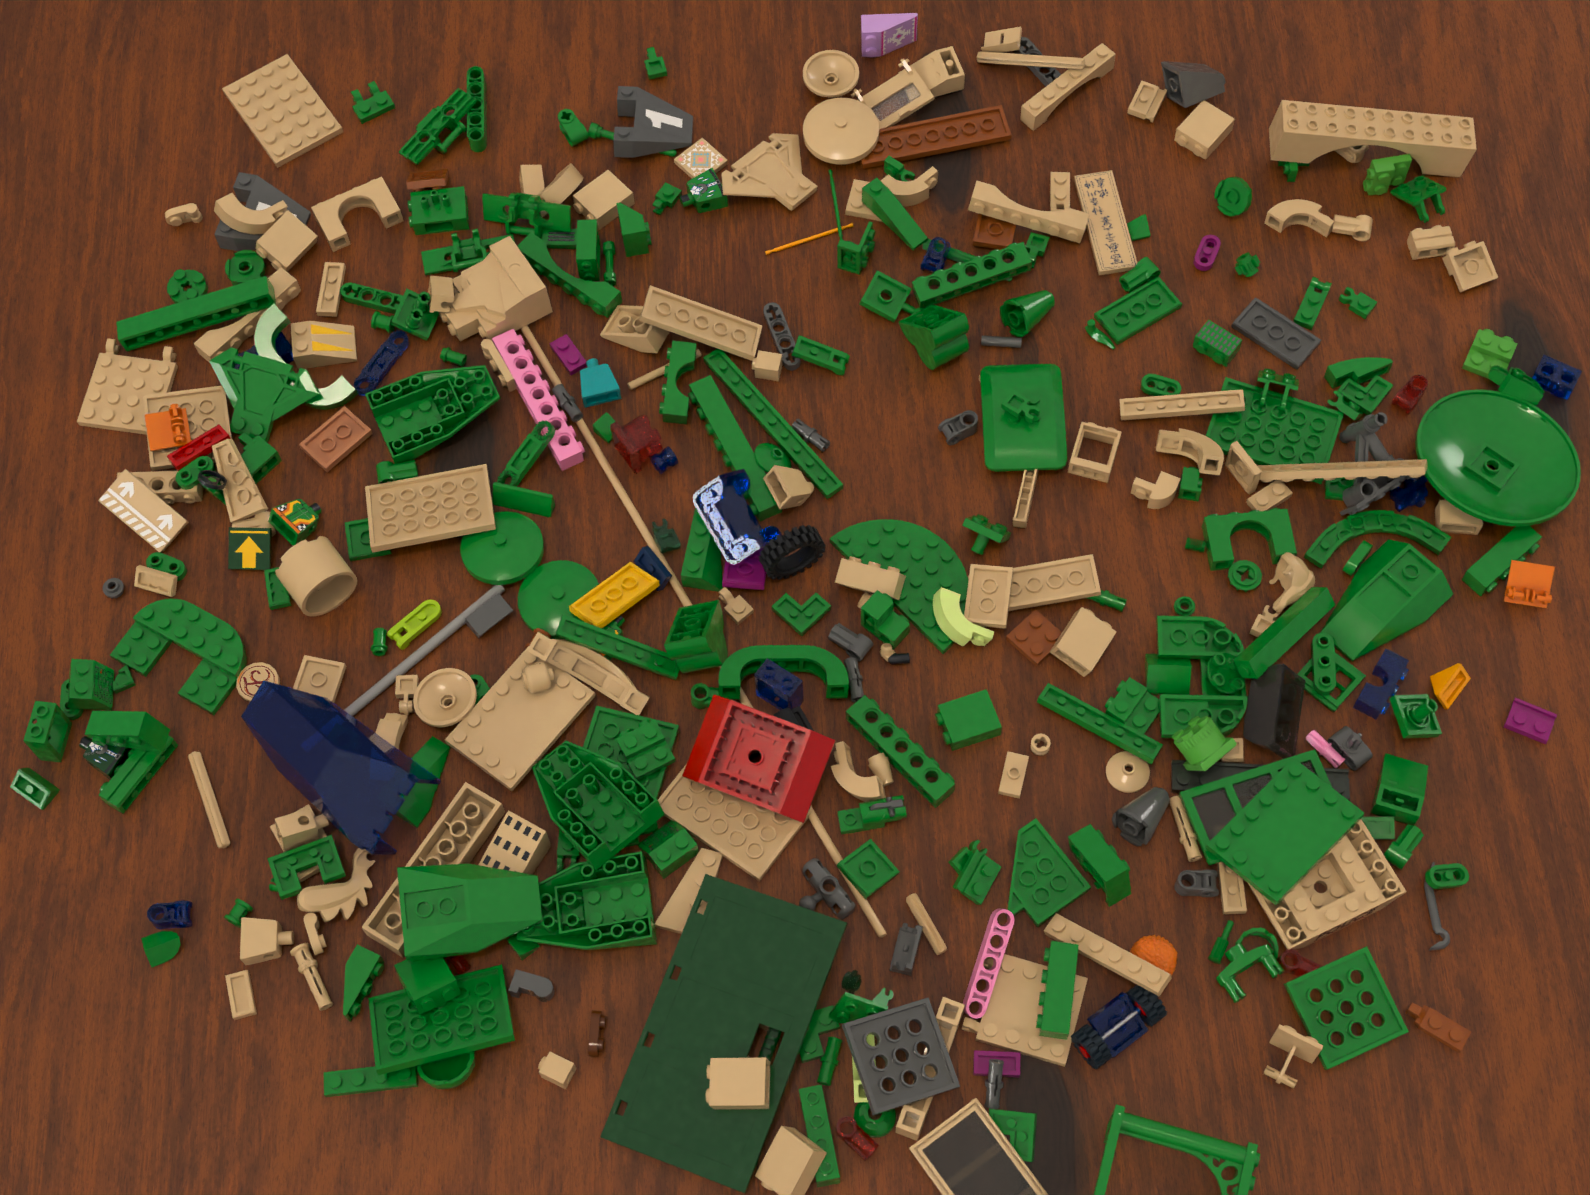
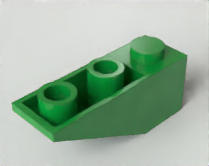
(359, 975)

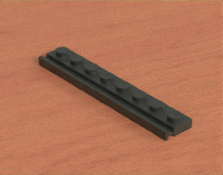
(1184, 779)

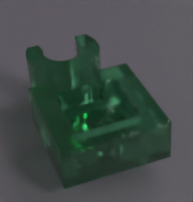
(665, 538)

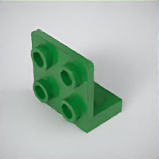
(853, 256)

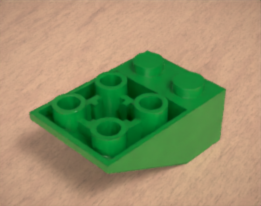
(1400, 789)

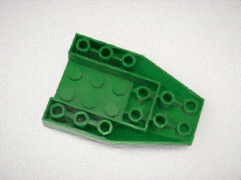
(430, 408)
(594, 801)
(597, 906)
(463, 908)

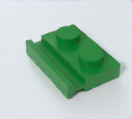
(977, 877)

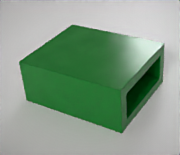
(968, 720)
(427, 983)

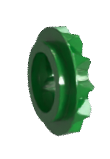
(1241, 567)

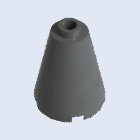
(1141, 816)

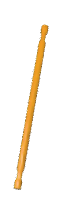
(807, 239)

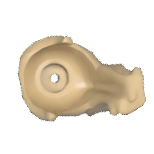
(1294, 579)

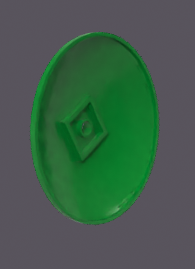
(1528, 448)

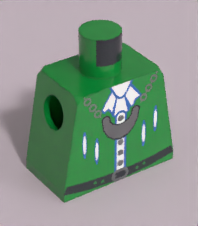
(704, 193)

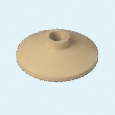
(1123, 780)

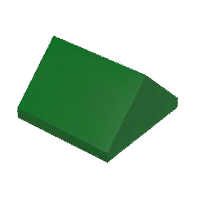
(1167, 675)

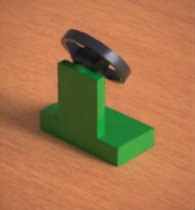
(213, 484)

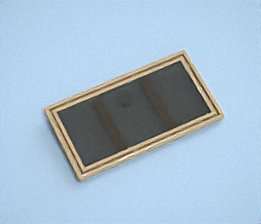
(974, 1157)

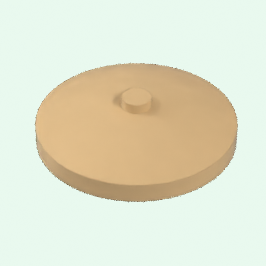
(841, 130)

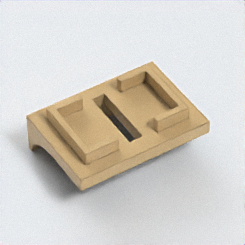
(1011, 41)

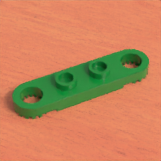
(527, 454)

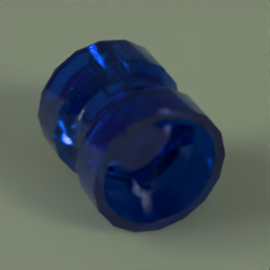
(664, 460)

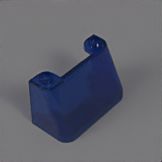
(730, 517)

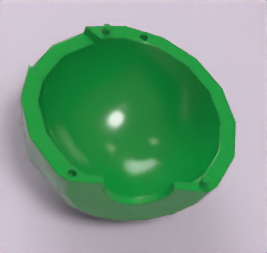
(448, 1072)

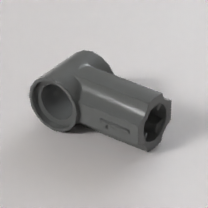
(853, 644)

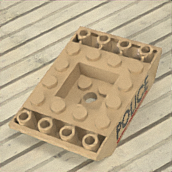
(1356, 886)

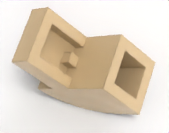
(1158, 494)

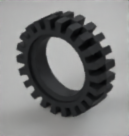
(773, 554)

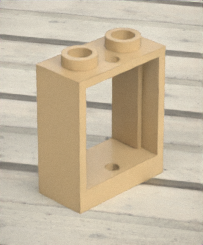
(1089, 468)

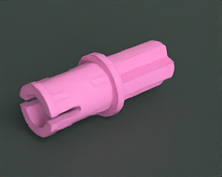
(1325, 749)

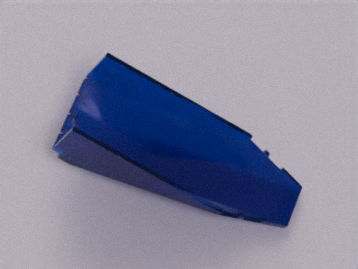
(334, 761)

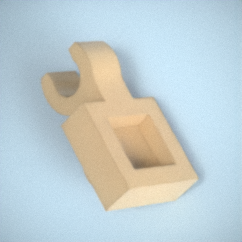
(736, 607)

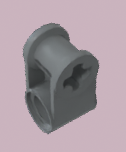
(956, 429)
(1202, 883)

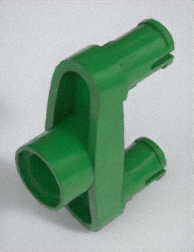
(1242, 960)

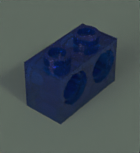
(1556, 374)

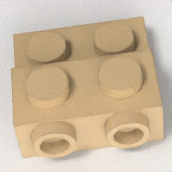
(1470, 265)

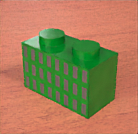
(1217, 343)

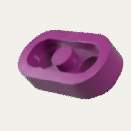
(1207, 254)

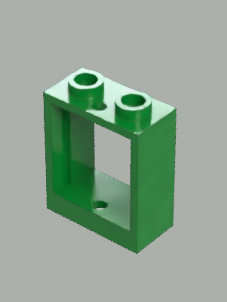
(588, 250)
(51, 725)

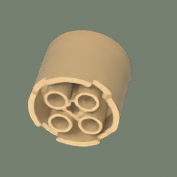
(316, 576)

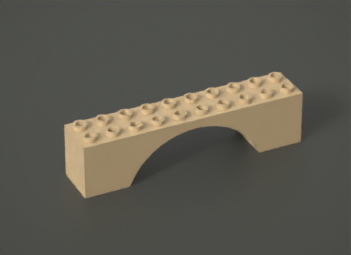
(1309, 130)

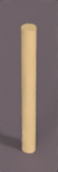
(652, 375)

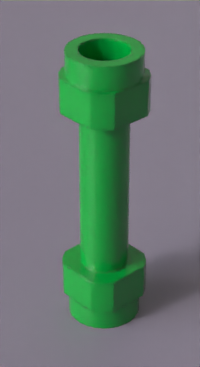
(609, 251)

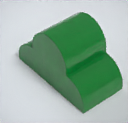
(937, 334)
(697, 637)

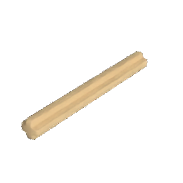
(209, 799)

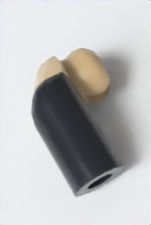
(892, 657)

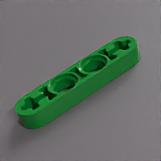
(375, 302)

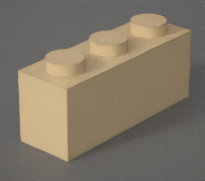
(870, 577)

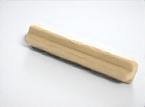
(928, 927)

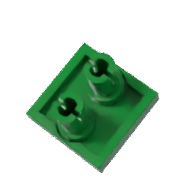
(414, 314)

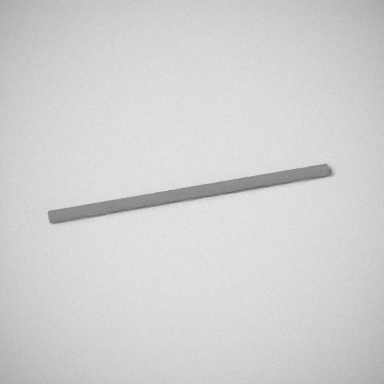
(420, 653)

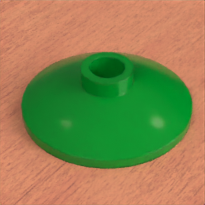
(769, 455)

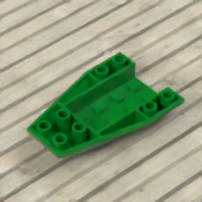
(1386, 599)

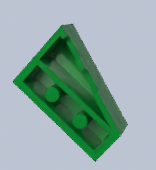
(1102, 863)

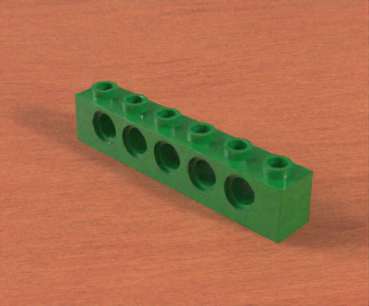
(1020, 264)
(934, 792)

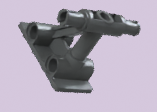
(1367, 490)

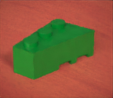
(127, 730)

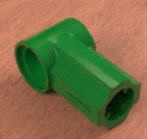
(1143, 272)
(389, 472)
(701, 688)
(1401, 849)

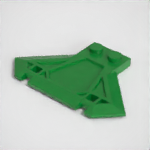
(260, 390)

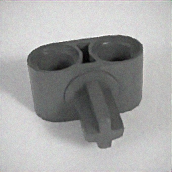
(1350, 747)

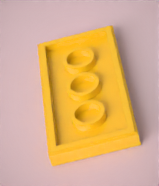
(614, 595)

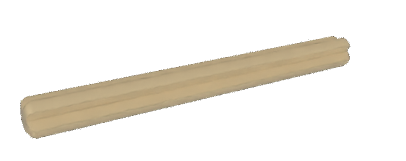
(1031, 60)

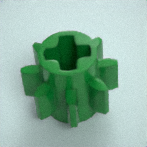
(1247, 264)

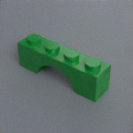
(682, 359)

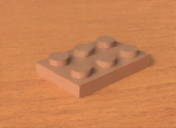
(335, 439)

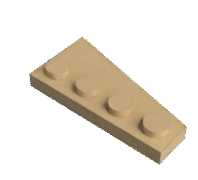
(240, 491)
(680, 904)

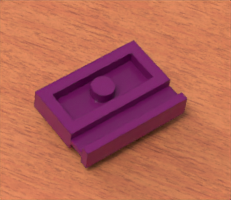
(1530, 720)

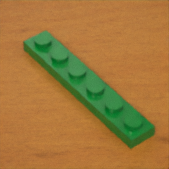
(617, 646)
(1100, 723)

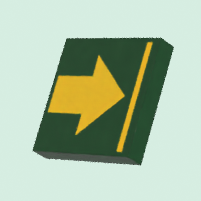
(250, 548)

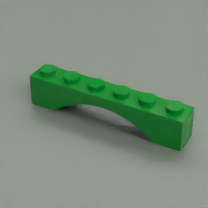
(598, 295)

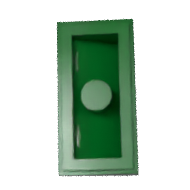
(34, 787)

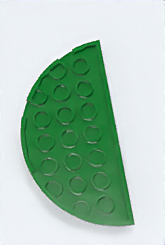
(920, 557)

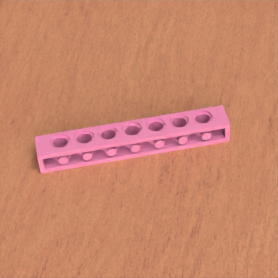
(511, 342)

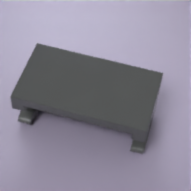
(488, 615)
(906, 949)

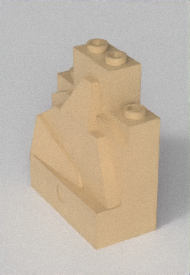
(496, 295)

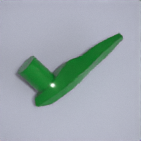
(1097, 334)

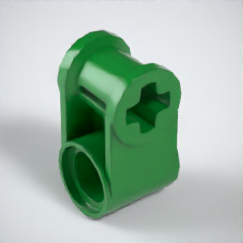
(571, 127)

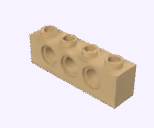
(169, 492)

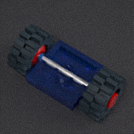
(1117, 1025)

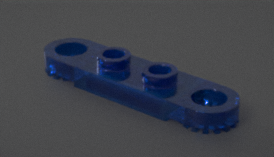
(381, 362)

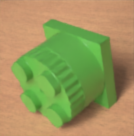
(1202, 744)

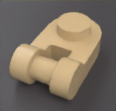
(183, 214)
(312, 925)

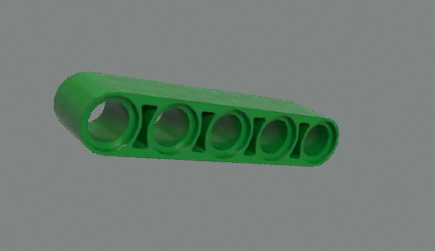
(478, 113)

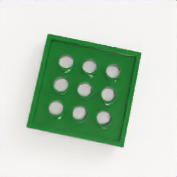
(1371, 982)

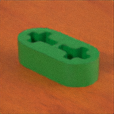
(1357, 558)

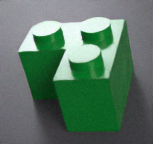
(882, 621)

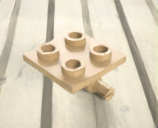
(1296, 1044)

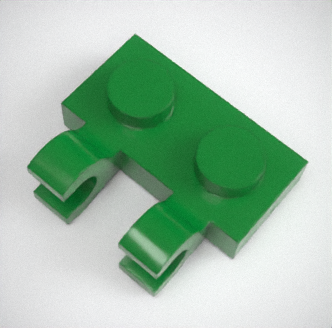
(371, 107)

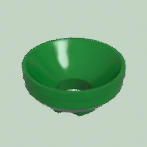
(874, 1128)

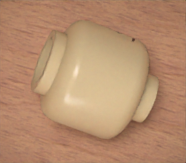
(537, 677)

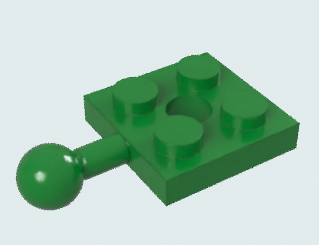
(887, 308)

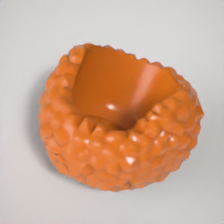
(1157, 952)

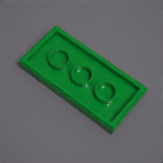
(1137, 310)

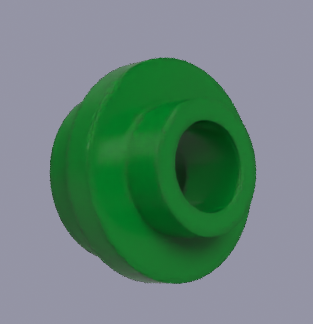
(1184, 601)

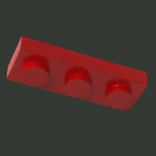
(198, 447)

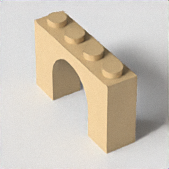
(372, 195)

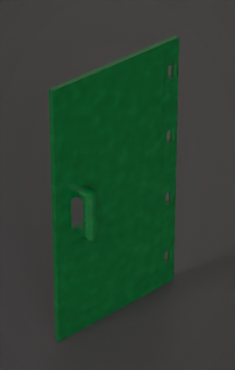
(741, 968)

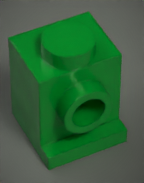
(1190, 484)

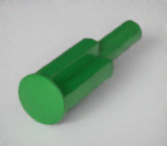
(1221, 944)

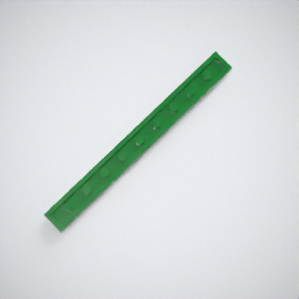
(773, 423)

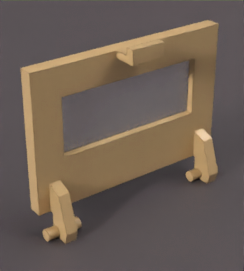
(897, 96)

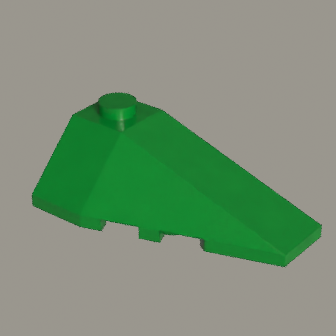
(419, 800)

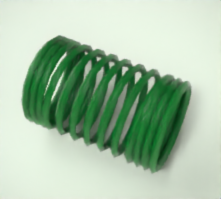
(1200, 548)

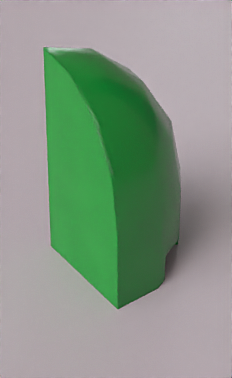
(161, 947)

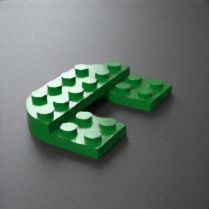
(198, 633)
(1198, 639)

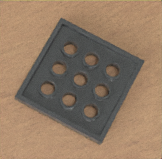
(872, 1077)

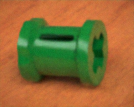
(382, 321)
(238, 911)

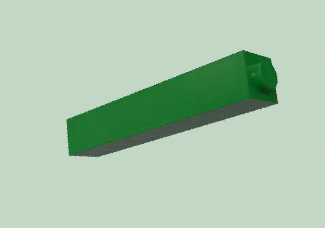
(1284, 632)

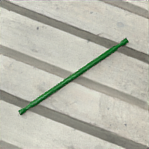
(835, 205)

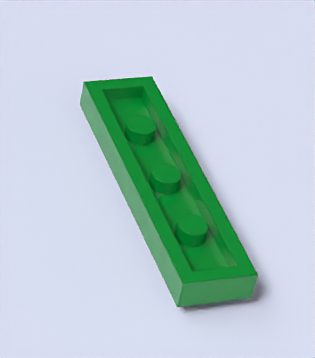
(367, 1080)

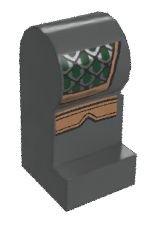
(532, 985)

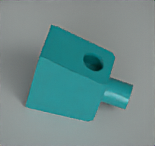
(598, 384)

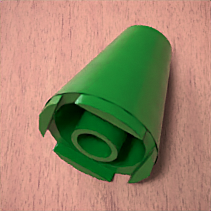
(1026, 311)

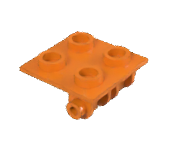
(168, 428)
(1529, 584)

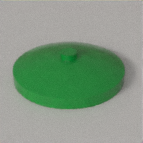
(503, 553)
(550, 592)

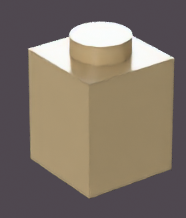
(767, 365)
(556, 1070)

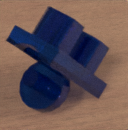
(1412, 494)

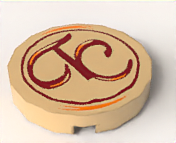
(253, 676)

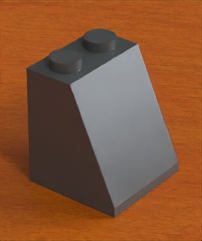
(1191, 82)

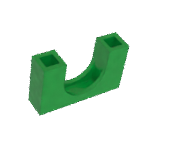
(1271, 524)

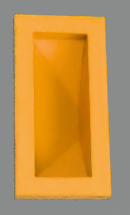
(1449, 683)

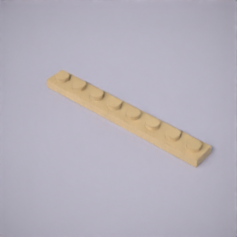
(1349, 470)

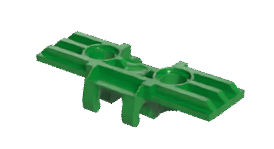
(434, 123)
(526, 207)
(463, 254)

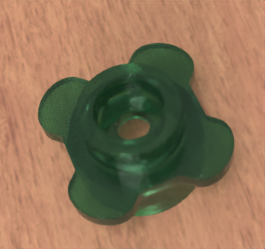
(851, 981)

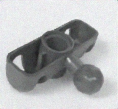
(821, 877)

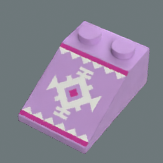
(887, 32)

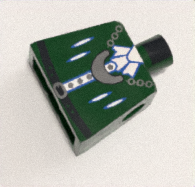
(105, 757)

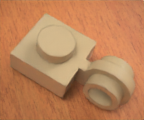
(405, 688)

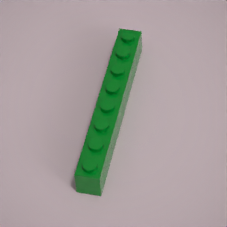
(195, 313)
(732, 444)

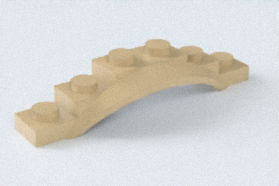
(591, 669)

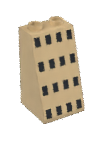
(516, 846)

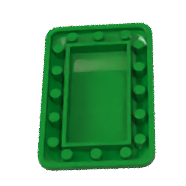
(1013, 441)

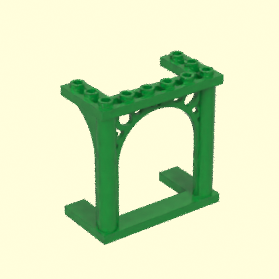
(1240, 1157)

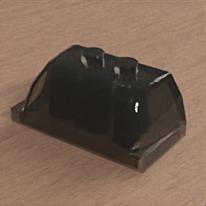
(1275, 710)

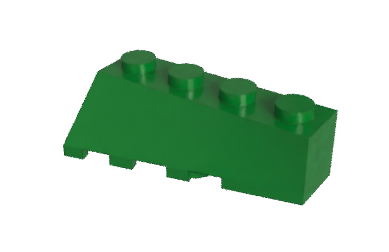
(702, 559)

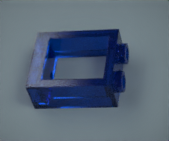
(777, 682)

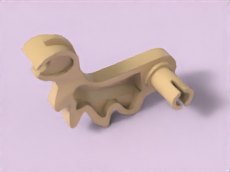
(343, 896)

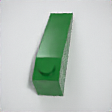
(892, 213)

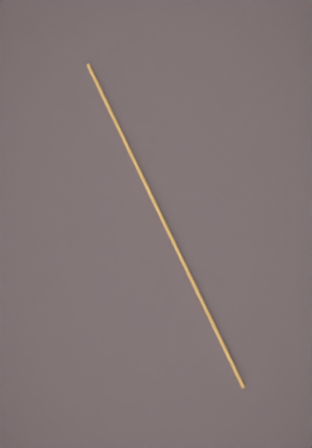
(877, 926)

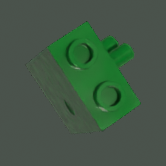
(439, 210)

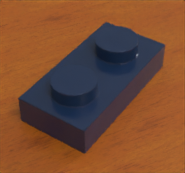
(652, 565)

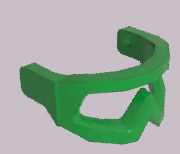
(1263, 933)

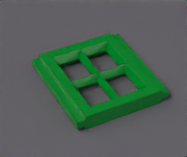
(1327, 700)

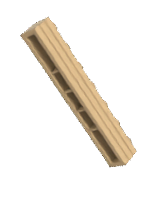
(1025, 498)

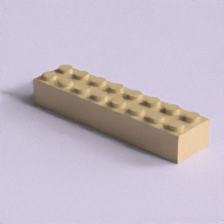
(451, 841)

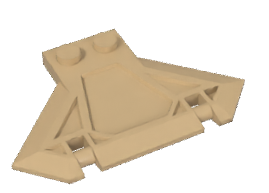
(771, 172)

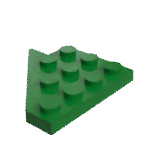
(1042, 876)

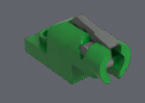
(872, 814)

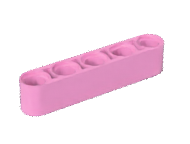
(996, 954)

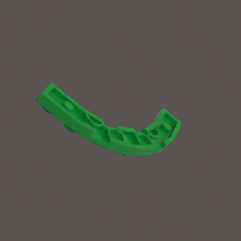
(1375, 522)

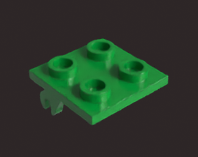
(1417, 191)
(1287, 380)
(854, 1007)

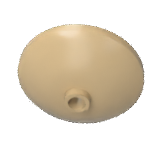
(827, 67)
(439, 690)

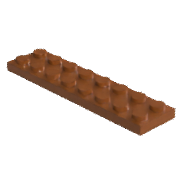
(939, 135)

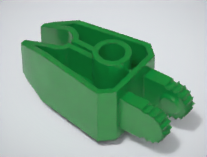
(1516, 384)

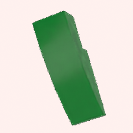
(1359, 370)

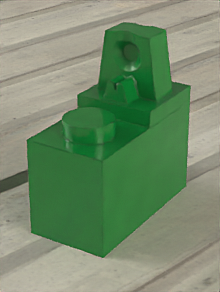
(258, 456)

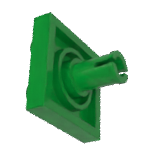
(985, 532)
(1416, 715)

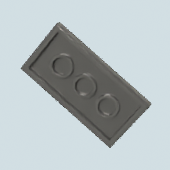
(1276, 333)

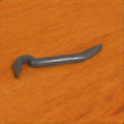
(1434, 916)

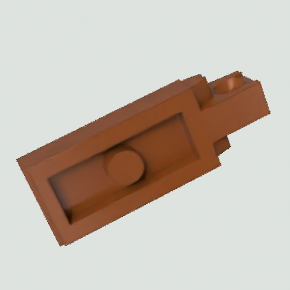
(1439, 1026)

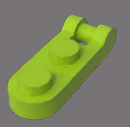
(415, 623)

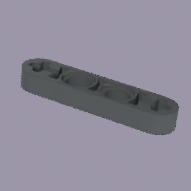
(1031, 49)
(779, 337)

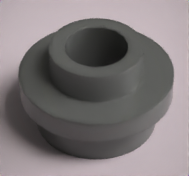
(117, 591)

